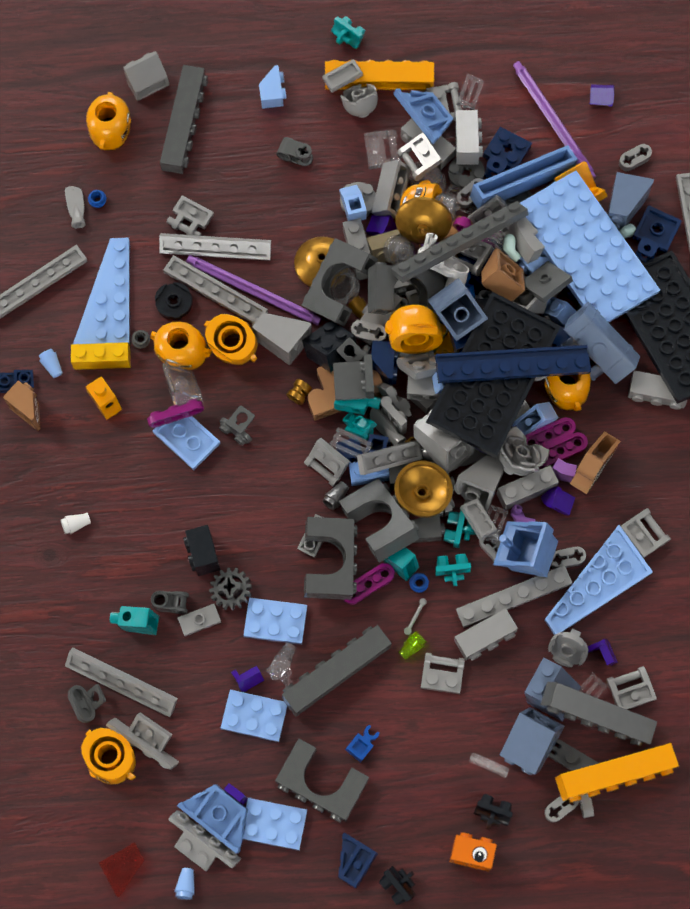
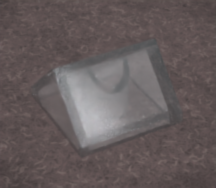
(181, 384)

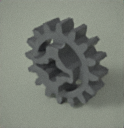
(222, 589)

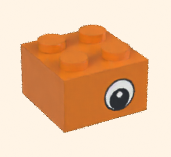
(473, 852)

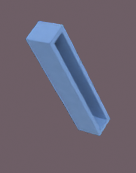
(524, 176)

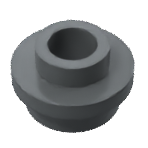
(140, 334)

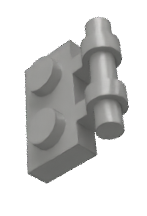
(191, 212)

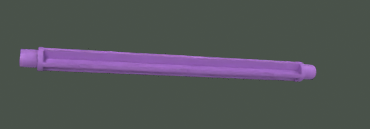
(550, 114)
(254, 290)

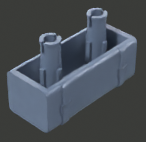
(604, 344)

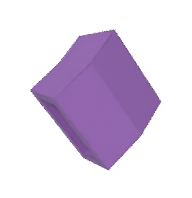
(564, 471)

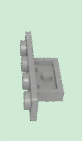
(147, 737)
(199, 844)

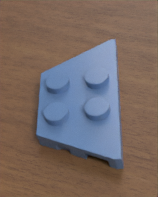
(426, 112)
(219, 815)

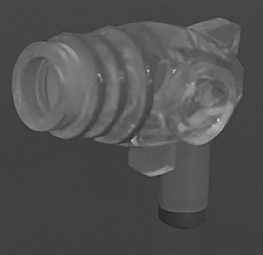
(281, 663)

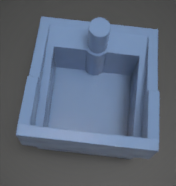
(527, 548)

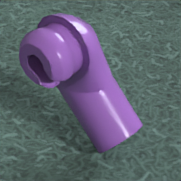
(518, 515)

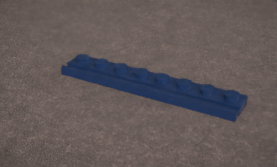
(512, 364)

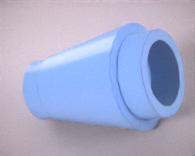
(51, 363)
(185, 884)

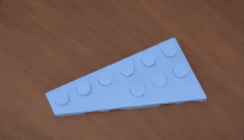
(108, 307)
(606, 576)

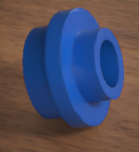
(97, 194)
(419, 576)

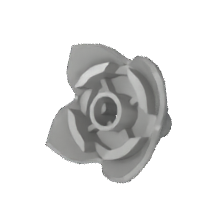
(519, 457)

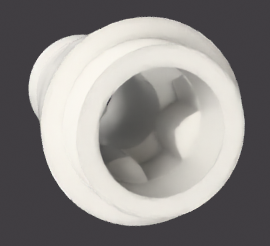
(75, 522)

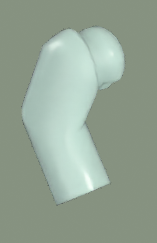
(627, 231)
(509, 244)

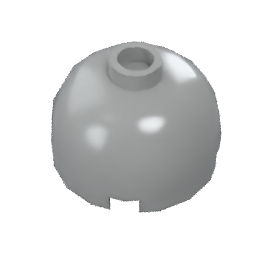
(360, 100)

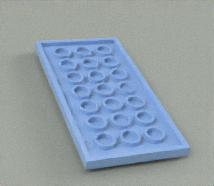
(588, 248)

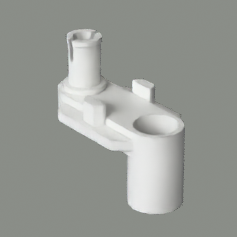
(450, 267)

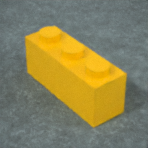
(100, 356)

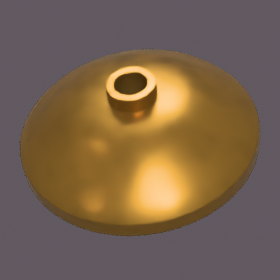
(426, 214)
(307, 258)
(427, 478)

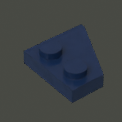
(355, 860)

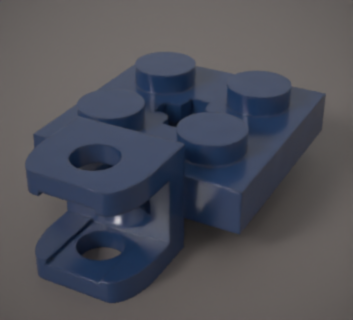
(498, 159)
(650, 240)

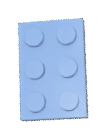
(188, 440)
(275, 621)
(254, 715)
(274, 824)

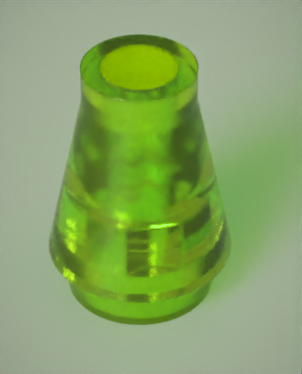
(412, 645)

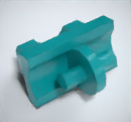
(346, 33)
(359, 425)
(454, 536)
(444, 568)

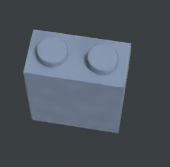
(627, 197)
(457, 309)
(546, 673)
(531, 740)

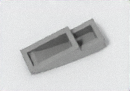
(526, 241)

